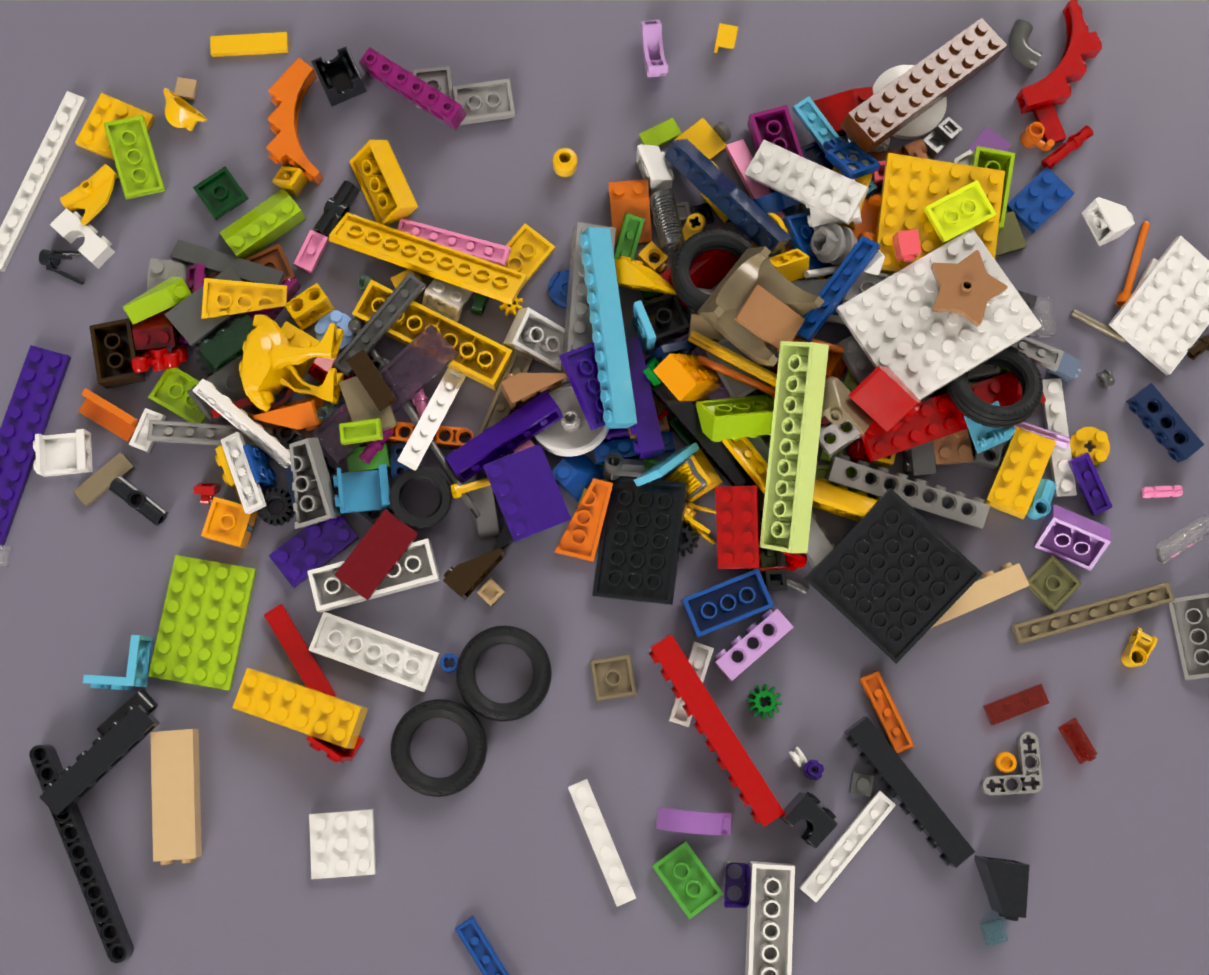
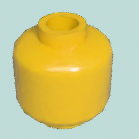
(565, 162)

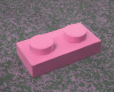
(311, 251)

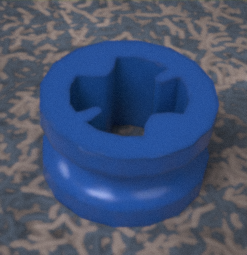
(449, 656)

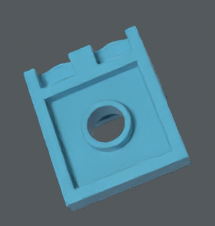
(137, 668)

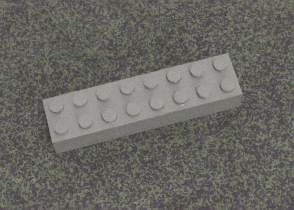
(577, 320)

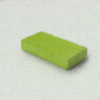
(661, 133)
(360, 431)

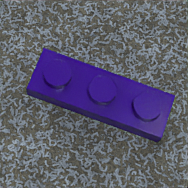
(1090, 484)

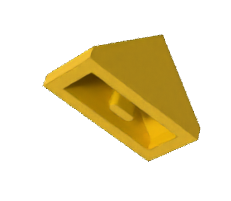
(290, 179)

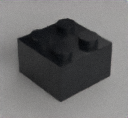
(666, 317)

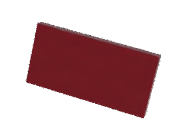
(376, 554)

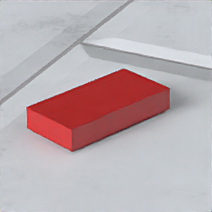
(1048, 117)

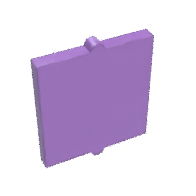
(990, 140)

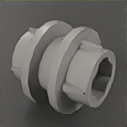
(833, 243)

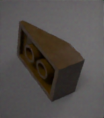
(470, 574)

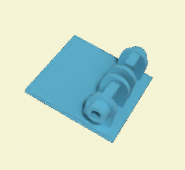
(988, 437)

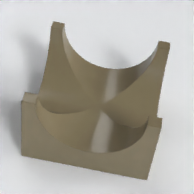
(728, 297)

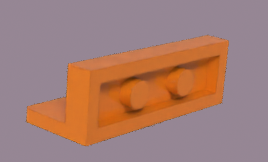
(108, 415)

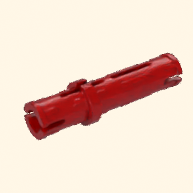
(1073, 142)

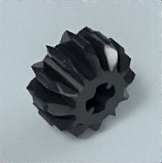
(689, 538)

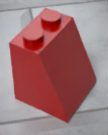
(886, 399)

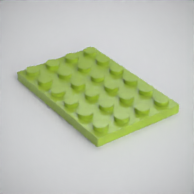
(202, 622)

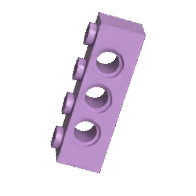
(780, 627)

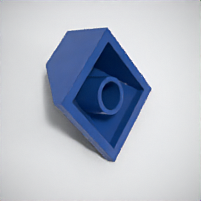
(575, 474)

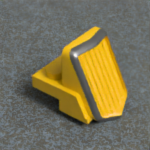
(697, 473)

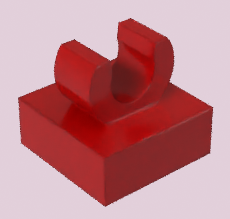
(206, 491)

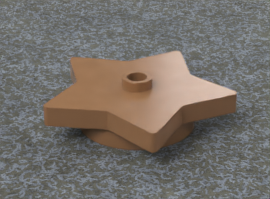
(953, 295)

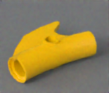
(91, 194)

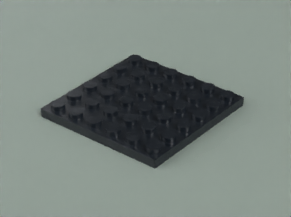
(893, 575)

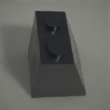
(1005, 885)

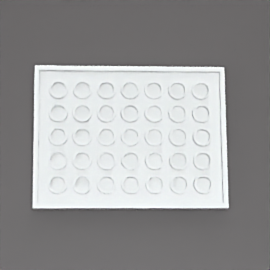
(928, 347)

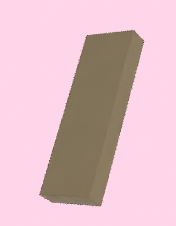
(100, 481)

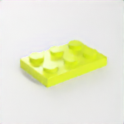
(959, 211)

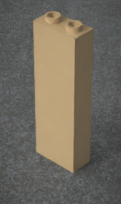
(176, 796)

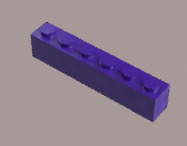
(647, 430)
(504, 436)

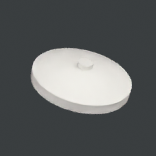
(922, 124)
(572, 433)

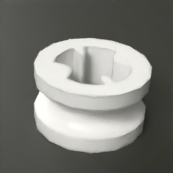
(798, 757)

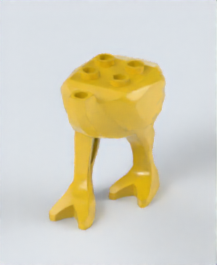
(270, 362)

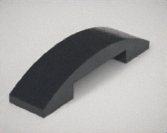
(774, 579)

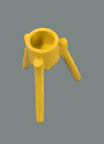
(690, 515)

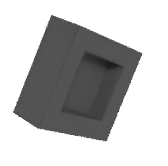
(861, 784)

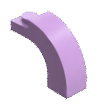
(653, 48)

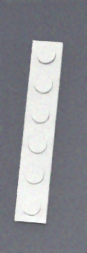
(431, 418)
(1056, 421)
(242, 422)
(602, 842)
(847, 846)

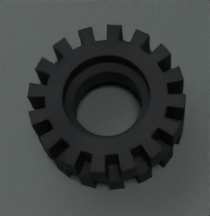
(284, 515)

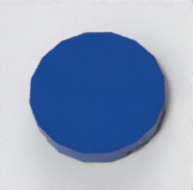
(558, 288)

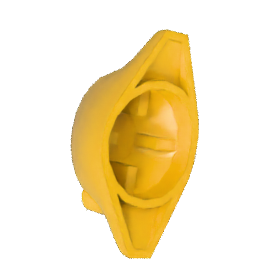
(180, 113)

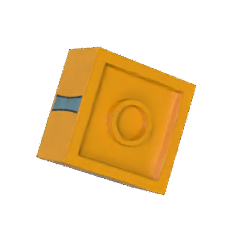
(229, 523)

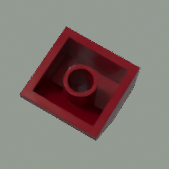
(155, 332)

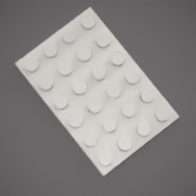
(1168, 307)

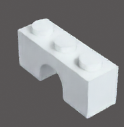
(95, 249)

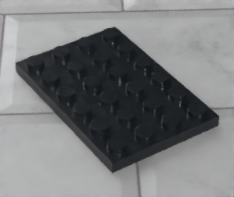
(641, 541)

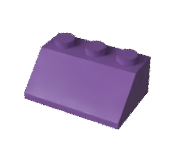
(1073, 537)

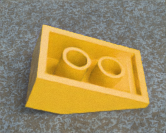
(639, 277)

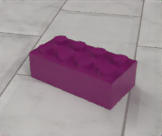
(776, 127)

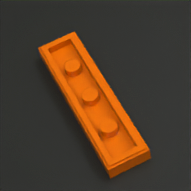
(886, 712)

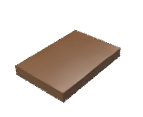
(768, 317)

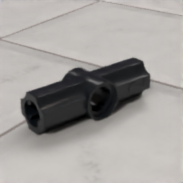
(336, 208)
(130, 493)

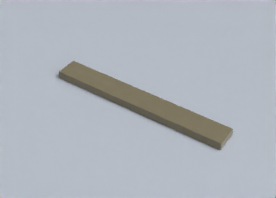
(1092, 613)

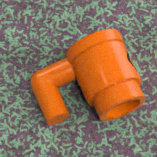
(1032, 137)

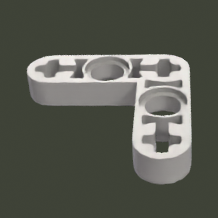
(1025, 772)

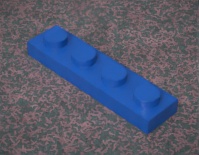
(625, 448)

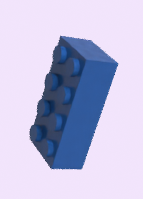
(727, 603)

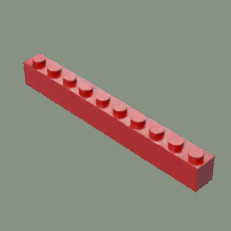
(717, 731)

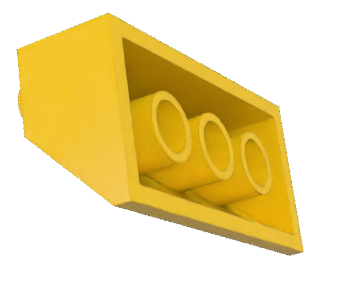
(383, 182)
(840, 500)

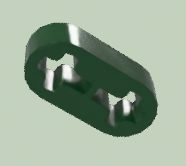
(479, 304)

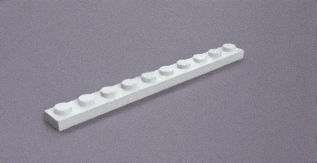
(39, 175)

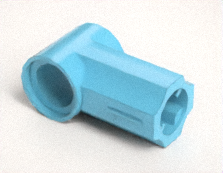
(1042, 498)

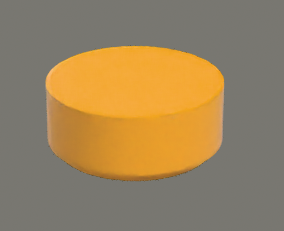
(1005, 762)

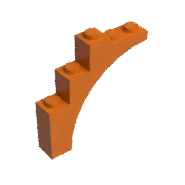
(288, 95)

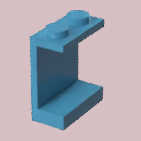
(362, 490)

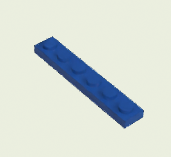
(838, 287)

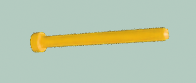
(457, 490)

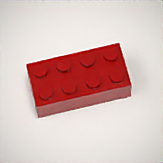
(738, 527)

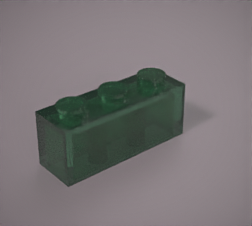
(226, 344)

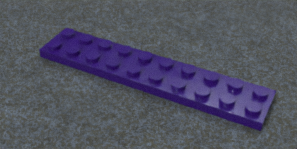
(25, 417)

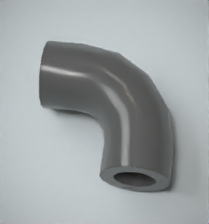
(1020, 47)

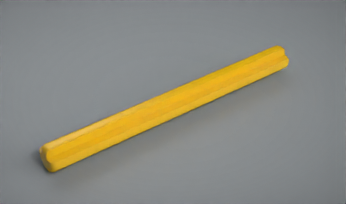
(733, 358)

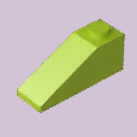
(157, 299)

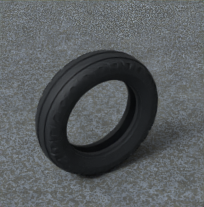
(694, 246)
(1001, 416)
(466, 673)
(401, 748)

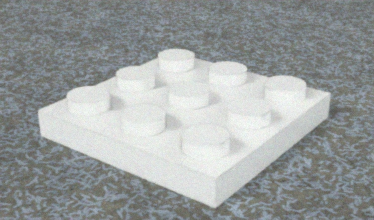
(342, 844)

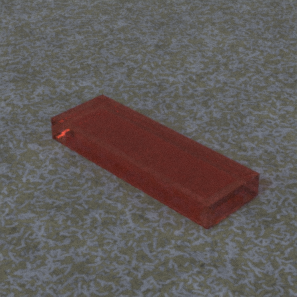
(1016, 704)

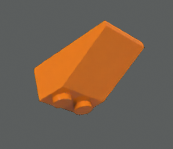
(630, 198)
(294, 415)

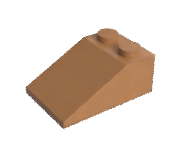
(524, 387)

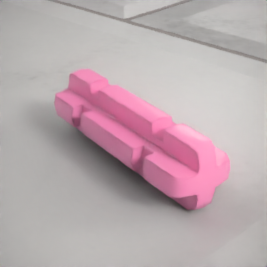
(1162, 491)

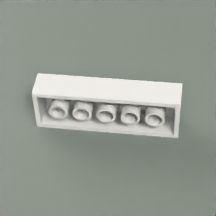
(413, 569)
(770, 919)

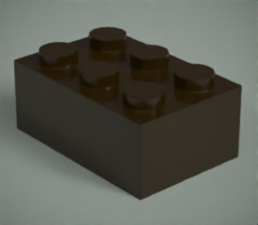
(113, 352)

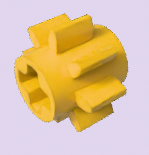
(513, 309)

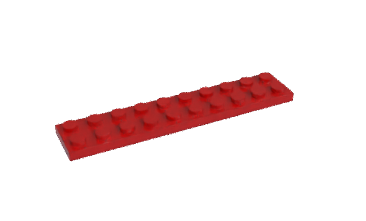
(938, 418)

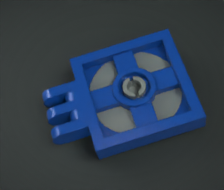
(849, 158)

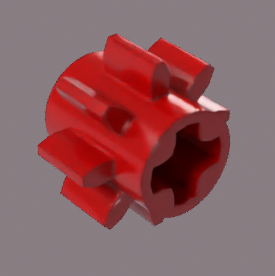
(858, 452)

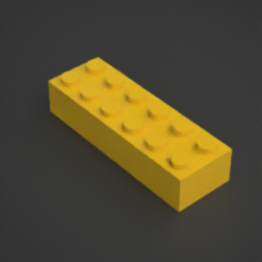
(300, 708)

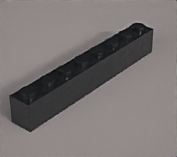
(909, 791)

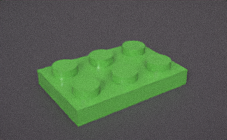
(687, 879)

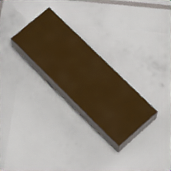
(371, 380)

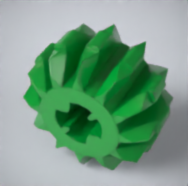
(762, 694)

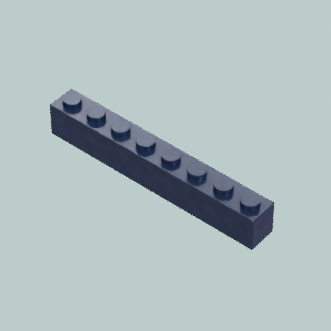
(727, 197)

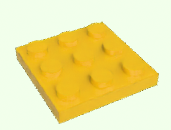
(107, 109)

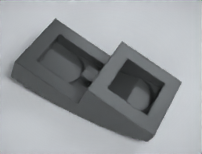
(941, 136)

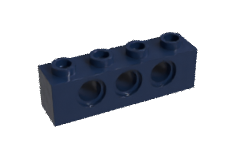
(1175, 425)

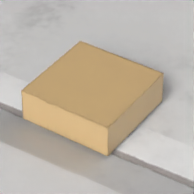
(186, 88)
(491, 592)

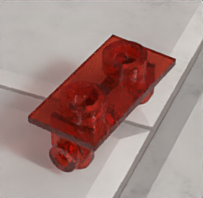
(1078, 741)

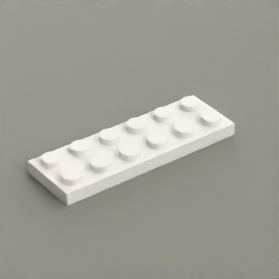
(806, 181)
(374, 651)

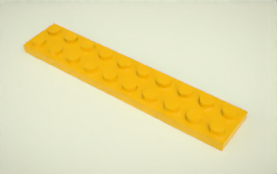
(428, 258)

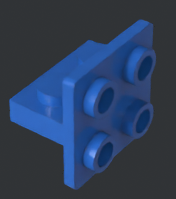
(260, 466)

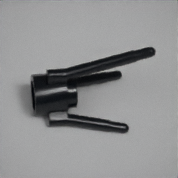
(53, 257)

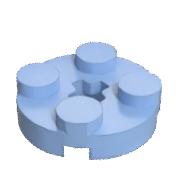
(341, 321)

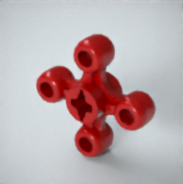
(159, 359)

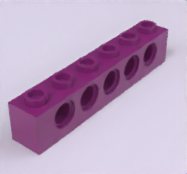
(412, 88)

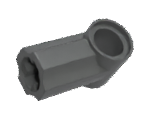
(617, 466)

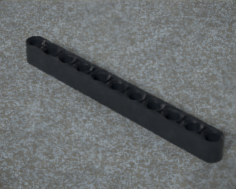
(80, 863)

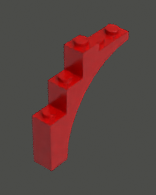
(1079, 47)

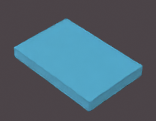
(643, 327)
(666, 464)

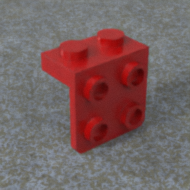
(335, 752)

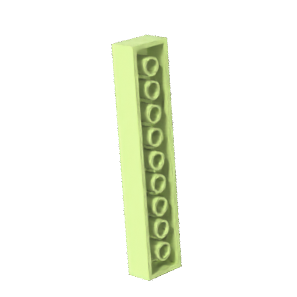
(794, 446)

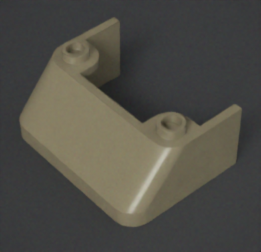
(840, 407)

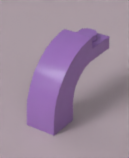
(694, 821)

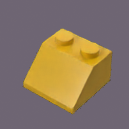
(299, 338)

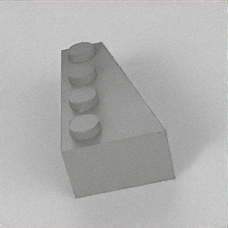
(311, 484)

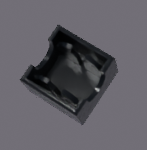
(339, 77)
(819, 820)

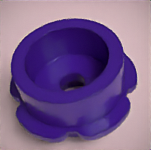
(818, 770)

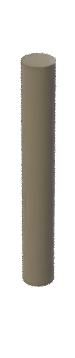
(1097, 325)

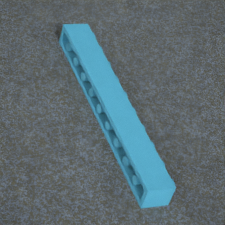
(607, 328)

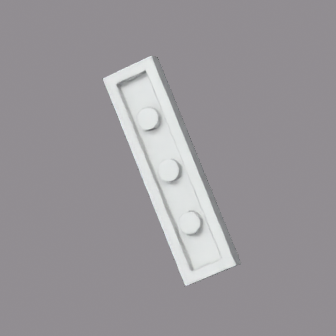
(248, 490)
(699, 660)

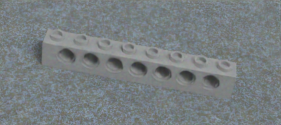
(977, 509)

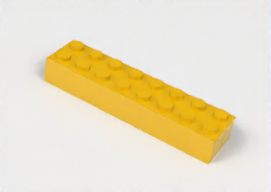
(478, 355)

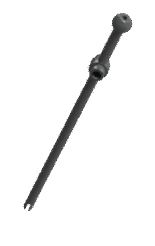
(355, 326)

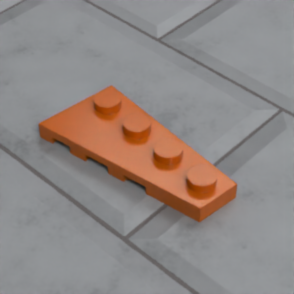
(585, 527)

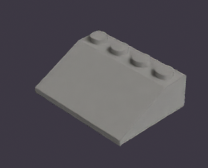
(1191, 629)

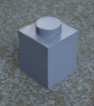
(1067, 369)

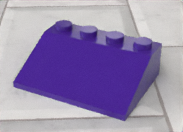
(527, 492)

